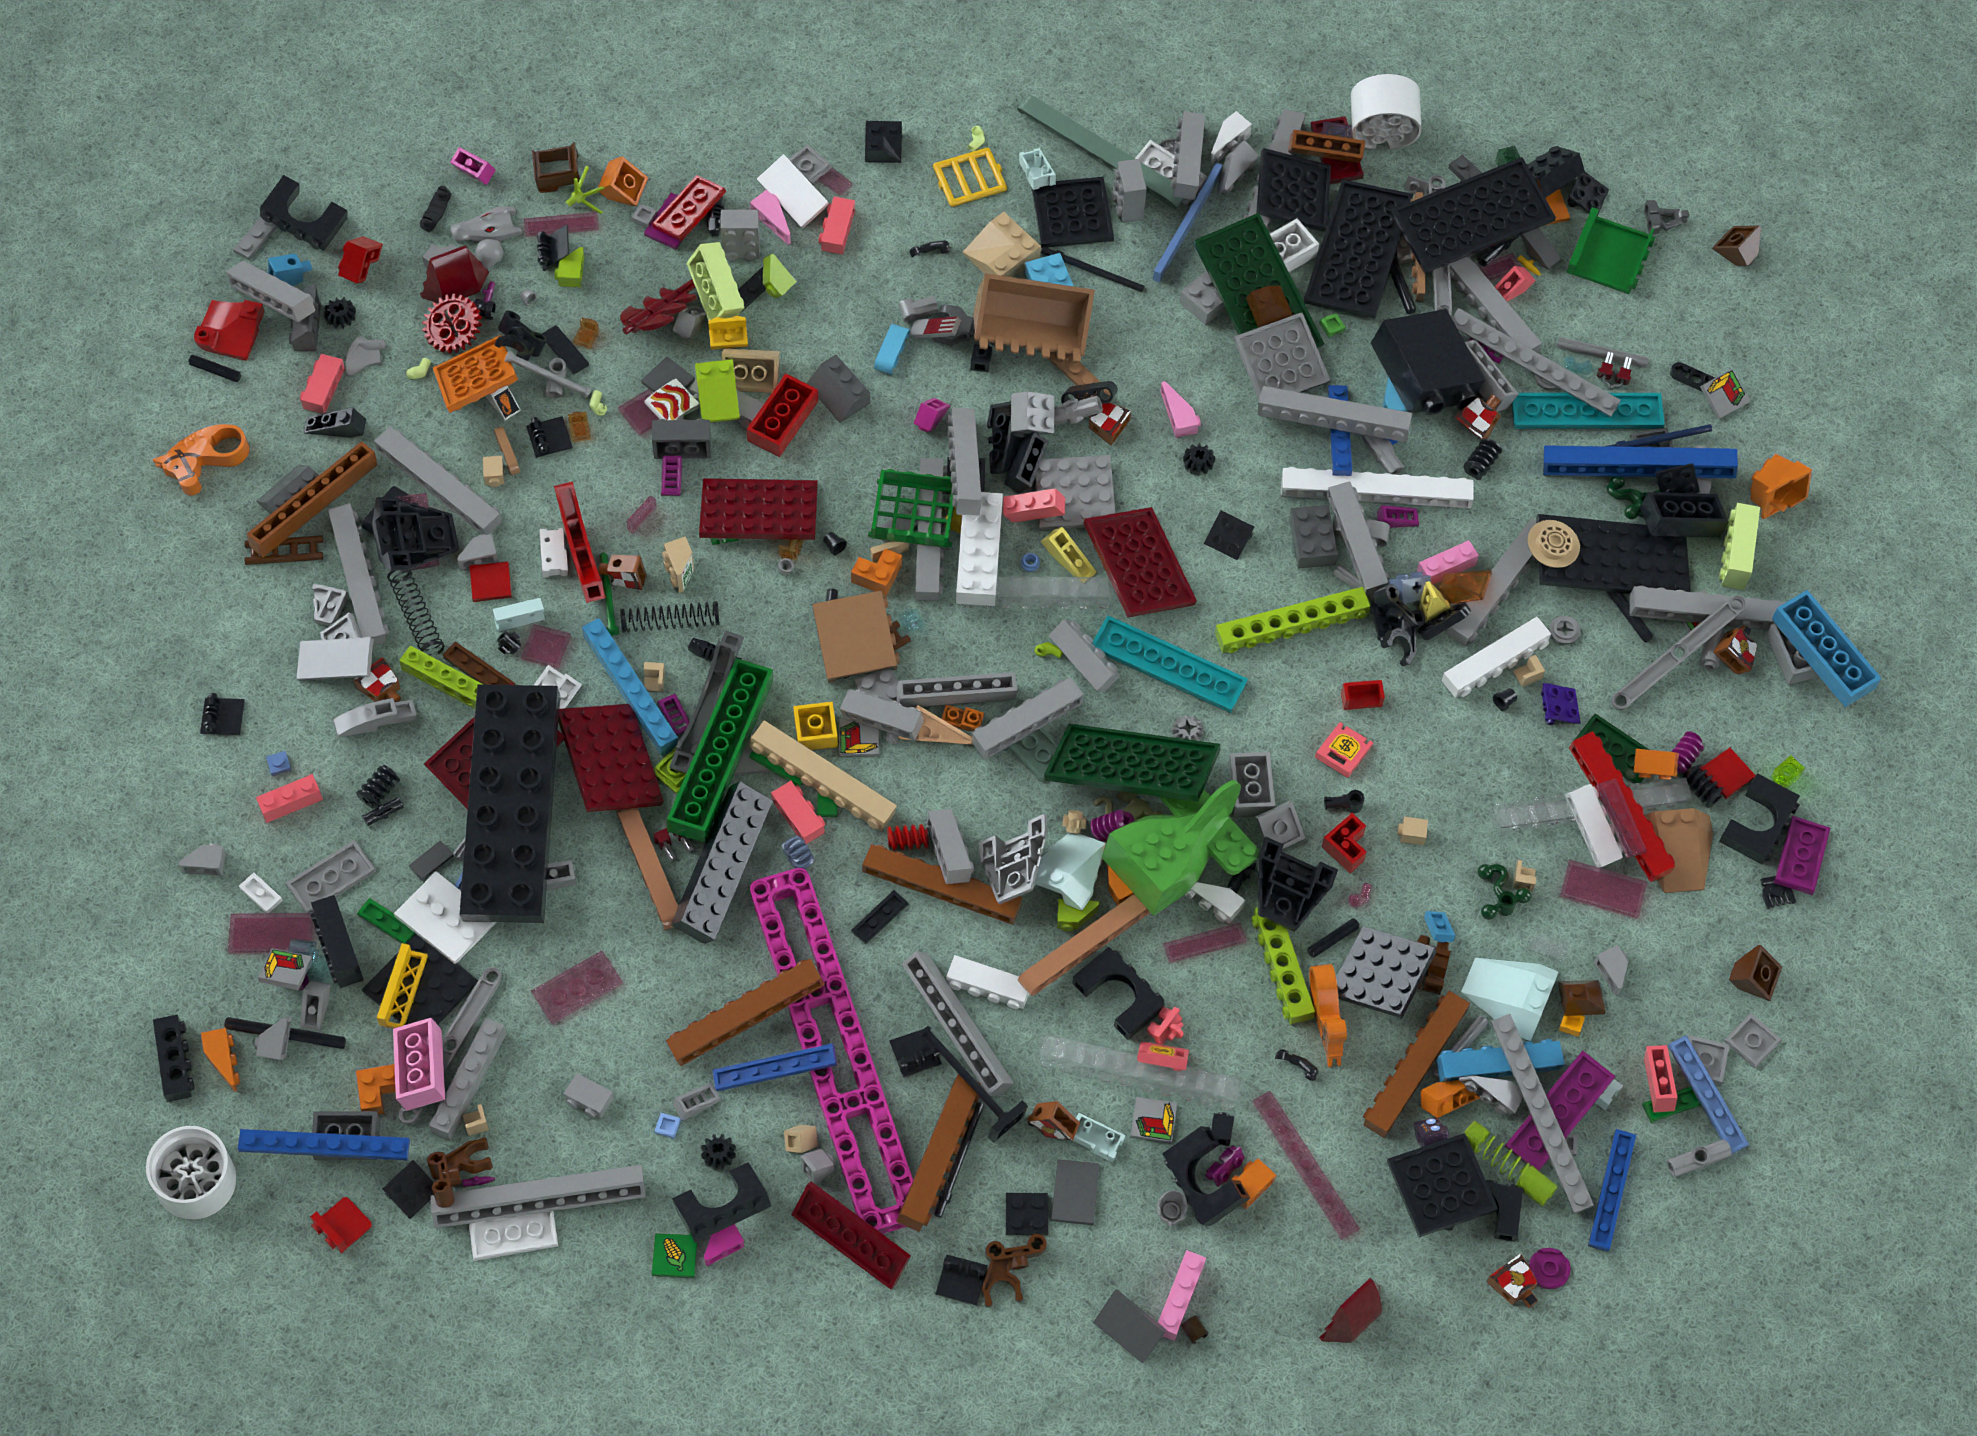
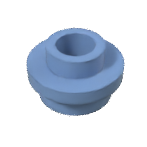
(1030, 557)

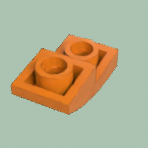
(963, 719)

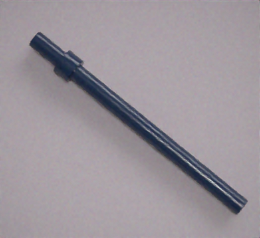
(1663, 437)

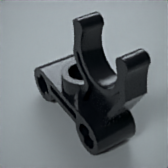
(519, 337)
(1402, 618)

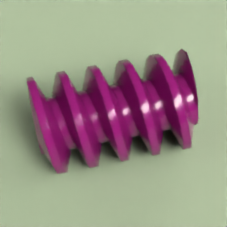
(1688, 749)
(1104, 825)

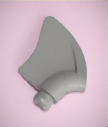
(363, 354)

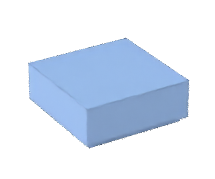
(667, 1125)

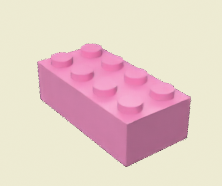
(418, 1064)

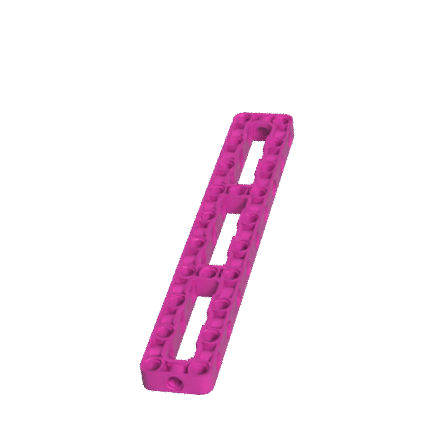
(781, 887)

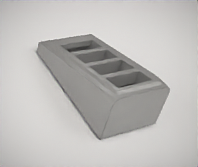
(693, 1110)

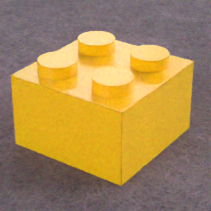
(816, 725)

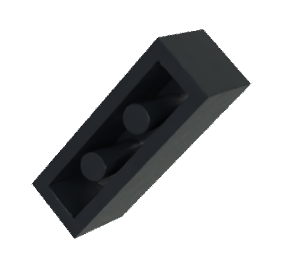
(1026, 462)

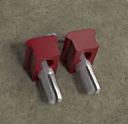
(1622, 377)
(664, 842)

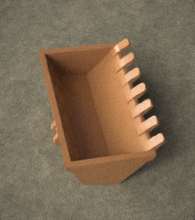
(1032, 316)

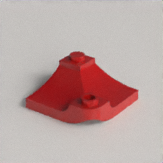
(230, 328)

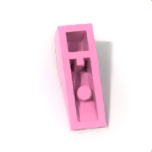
(771, 214)
(1180, 412)

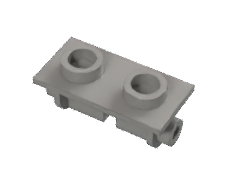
(1417, 185)

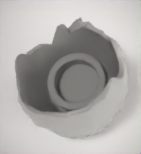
(489, 252)
(1172, 1207)

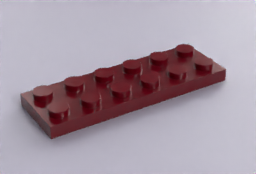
(851, 1235)

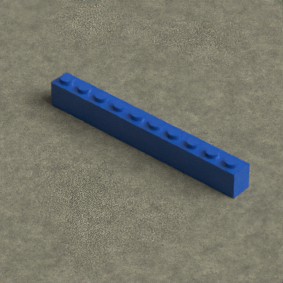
(1637, 461)

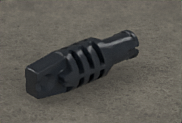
(714, 218)
(702, 649)

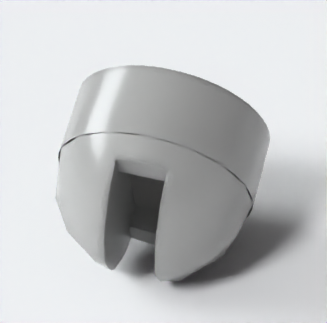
(527, 294)
(789, 566)

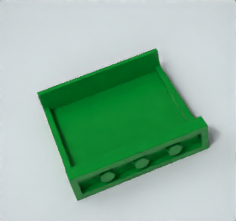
(1610, 253)

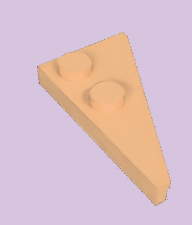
(938, 730)

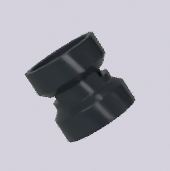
(485, 308)

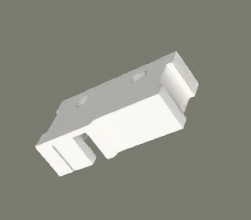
(553, 553)

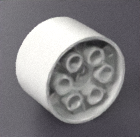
(1386, 110)
(166, 1155)

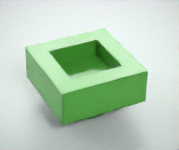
(1332, 325)

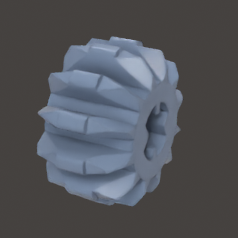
(798, 852)

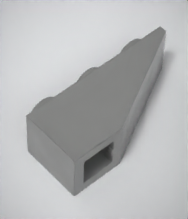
(1235, 164)
(1498, 1093)

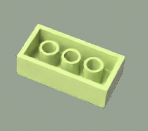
(715, 282)
(1739, 546)

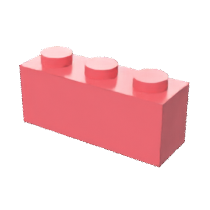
(837, 225)
(322, 383)
(1034, 505)
(289, 798)
(798, 812)
(1660, 1078)

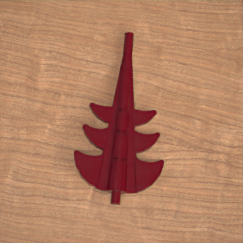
(651, 317)

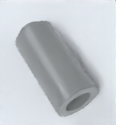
(1708, 658)

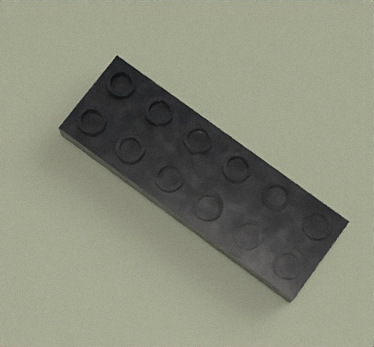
(510, 804)

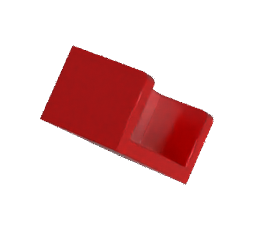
(1362, 694)

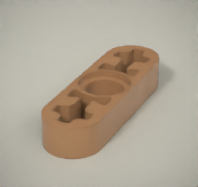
(506, 449)

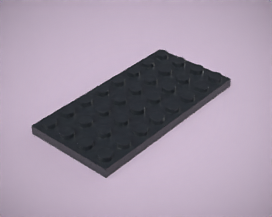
(1473, 215)
(1357, 250)
(1619, 557)

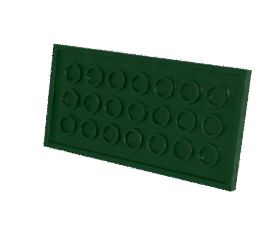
(1245, 260)
(1132, 762)

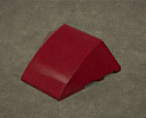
(452, 274)
(1355, 1314)

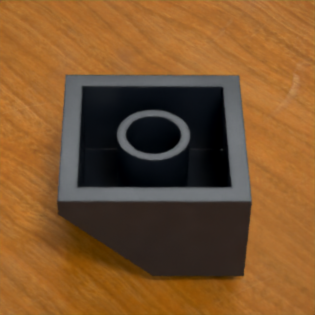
(883, 141)

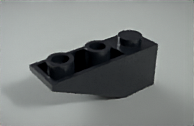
(338, 423)

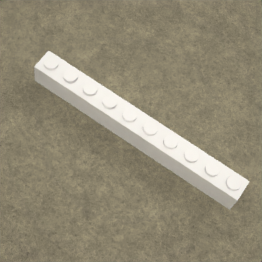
(1380, 487)

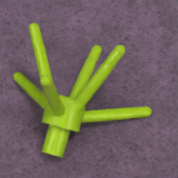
(579, 196)

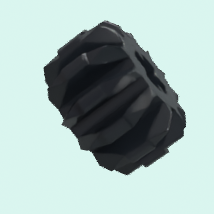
(339, 312)
(1203, 463)
(718, 1158)

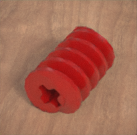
(907, 837)

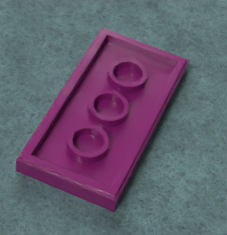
(1802, 855)

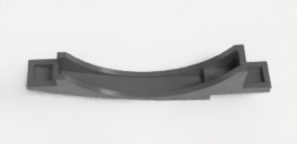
(1535, 241)
(722, 662)

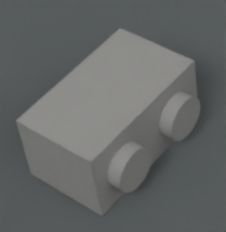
(588, 1096)

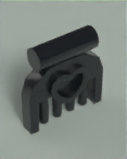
(1775, 891)

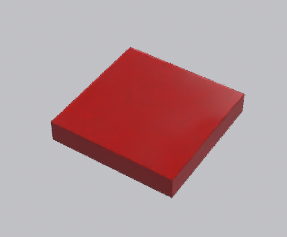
(490, 581)
(1729, 772)

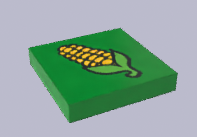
(674, 1256)

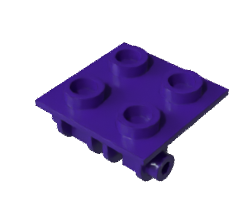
(1560, 704)

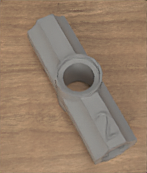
(1074, 410)
(1384, 453)
(1710, 1153)

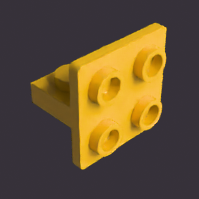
(728, 332)

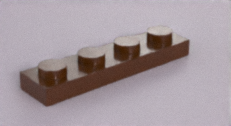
(474, 666)

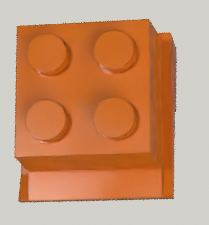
(1780, 485)

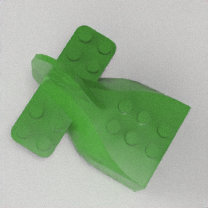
(1167, 853)

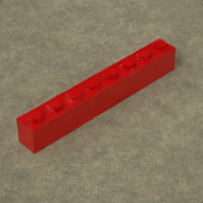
(1599, 768)

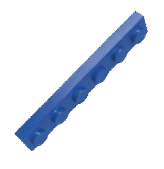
(1339, 439)
(774, 1067)
(1612, 1190)

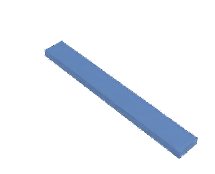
(1187, 222)

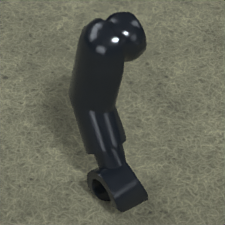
(944, 245)
(1296, 1060)

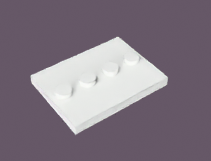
(435, 918)

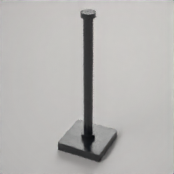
(1006, 1119)

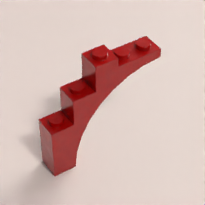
(578, 543)

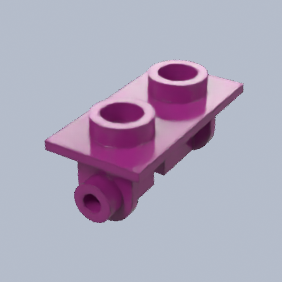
(1231, 1159)

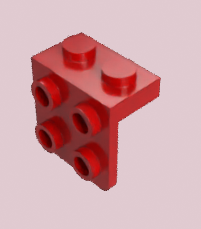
(341, 1224)

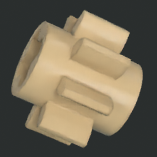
(1074, 821)

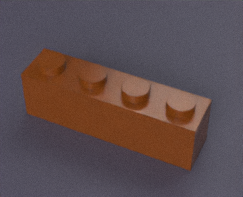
(1326, 146)

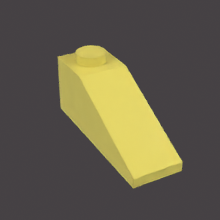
(1067, 553)
(1432, 602)

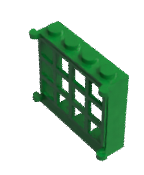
(917, 481)

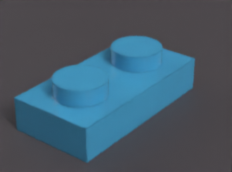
(1439, 926)

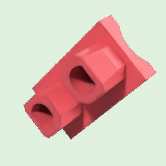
(1169, 1028)

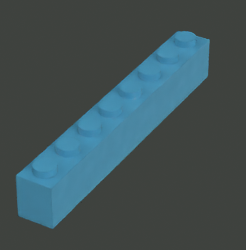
(630, 686)

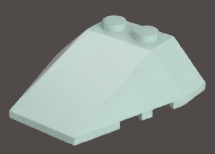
(1071, 868)
(1511, 989)

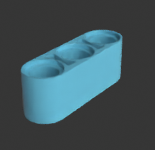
(891, 348)

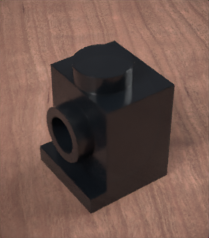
(981, 358)

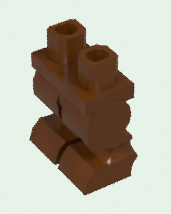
(1437, 969)

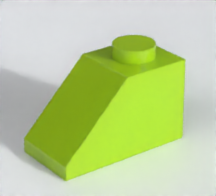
(571, 269)
(776, 277)
(1072, 918)

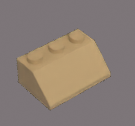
(754, 369)

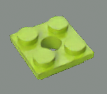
(665, 775)

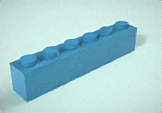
(1492, 1063)

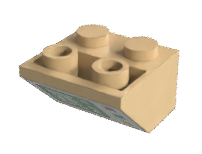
(678, 562)

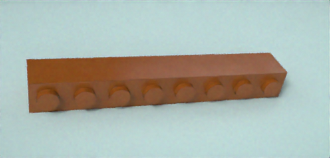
(312, 499)
(930, 881)
(745, 1012)
(1416, 1064)
(938, 1155)

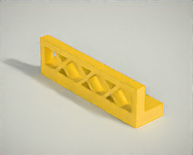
(395, 983)

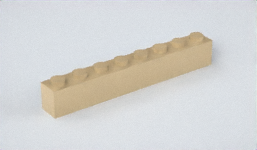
(822, 776)

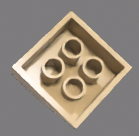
(1002, 248)

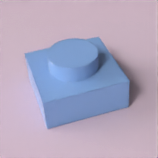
(278, 763)

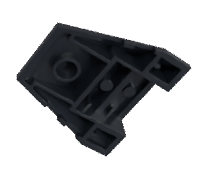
(411, 533)
(1289, 886)

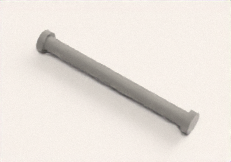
(585, 391)

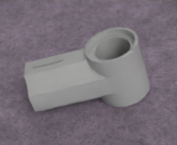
(914, 309)
(554, 389)

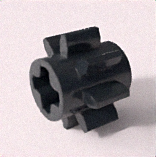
(509, 642)

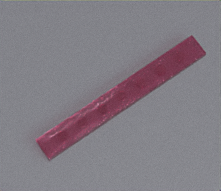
(1306, 1165)

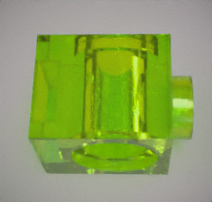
(1790, 766)

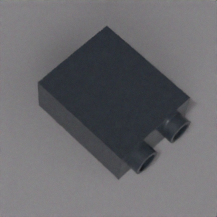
(1428, 362)

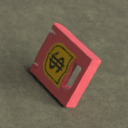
(1346, 745)
(1163, 1055)

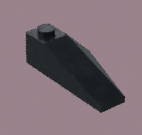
(1004, 441)

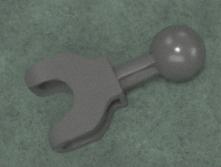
(965, 329)

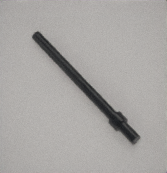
(1095, 270)
(945, 1195)

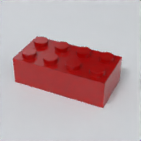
(782, 415)

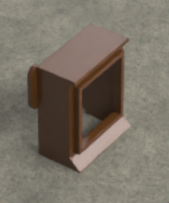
(551, 181)

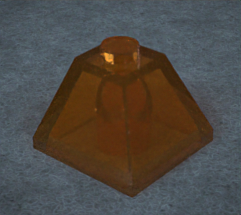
(1465, 586)

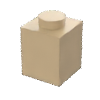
(493, 471)
(1413, 830)

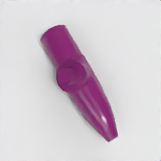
(489, 291)
(475, 1181)

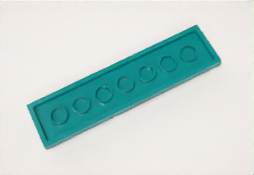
(1568, 412)
(1170, 664)

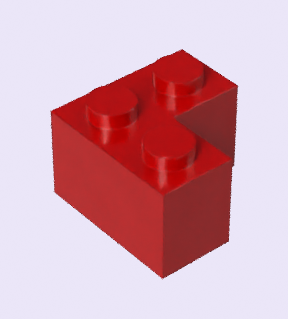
(357, 258)
(1343, 845)

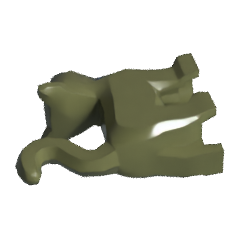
(1137, 805)

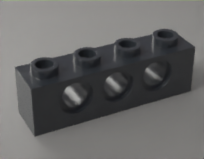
(164, 1029)

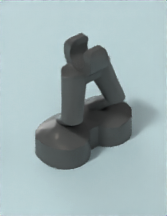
(1654, 220)

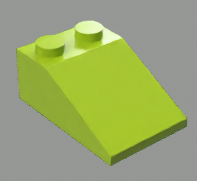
(717, 391)

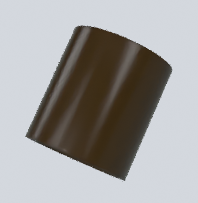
(1194, 1329)

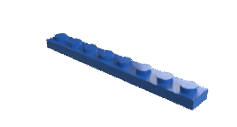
(323, 1144)

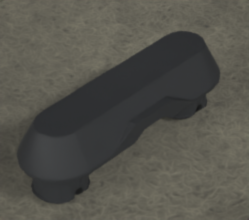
(436, 209)

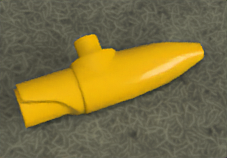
(1528, 264)

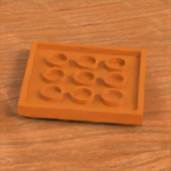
(474, 375)

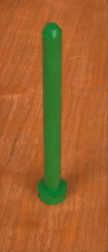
(612, 628)

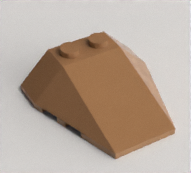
(1688, 839)

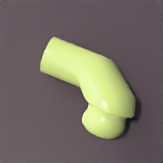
(978, 138)
(419, 371)
(595, 404)

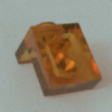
(587, 333)
(579, 426)
(792, 551)

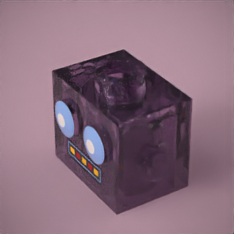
(1430, 1131)

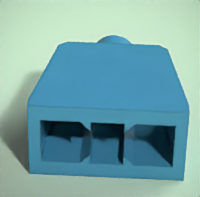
(288, 268)

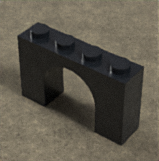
(316, 233)
(1758, 844)
(1110, 967)
(1183, 1159)
(1509, 1203)
(706, 1221)

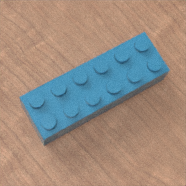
(1826, 648)

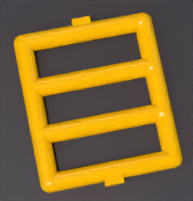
(996, 169)

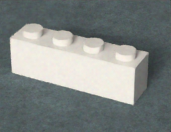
(1594, 825)
(986, 981)

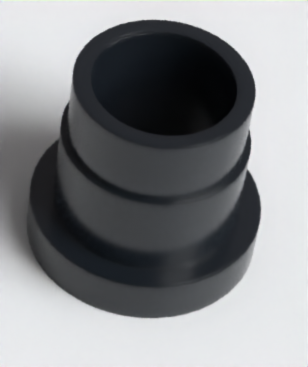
(835, 543)
(1504, 699)

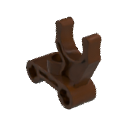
(448, 1168)
(1009, 1259)

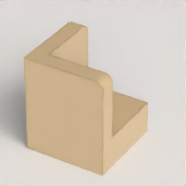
(1531, 672)
(654, 676)
(1524, 877)
(475, 1121)
(800, 1138)

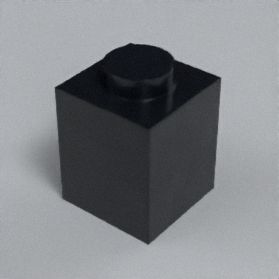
(1222, 1127)

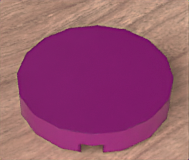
(1546, 1274)

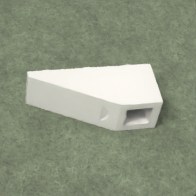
(1232, 132)
(1225, 901)

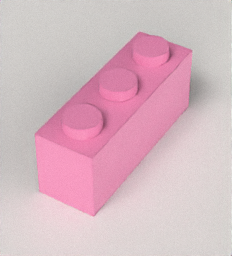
(1450, 561)

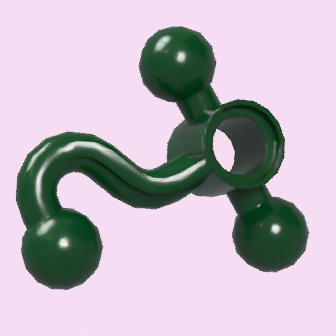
(1635, 496)
(1522, 895)

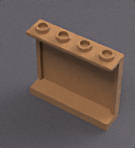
(855, 635)

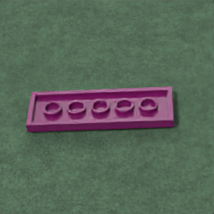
(1569, 1100)

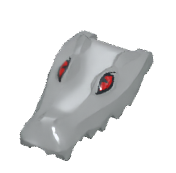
(493, 224)

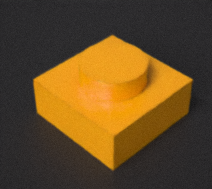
(1572, 1024)

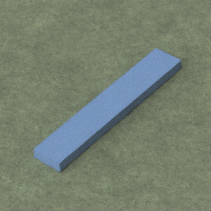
(1707, 1094)

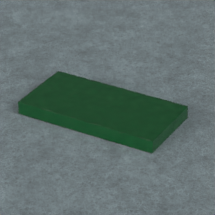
(1617, 744)

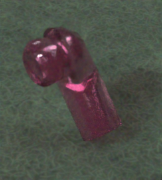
(1362, 898)

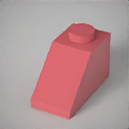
(1514, 283)

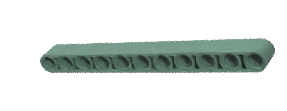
(1094, 146)

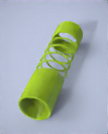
(1533, 1181)

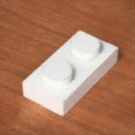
(260, 893)

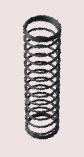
(624, 625)
(431, 642)

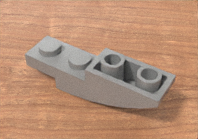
(368, 717)

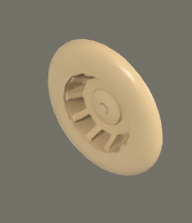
(1555, 538)

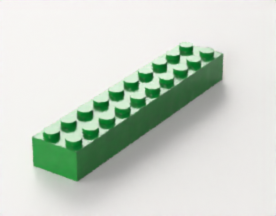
(720, 750)

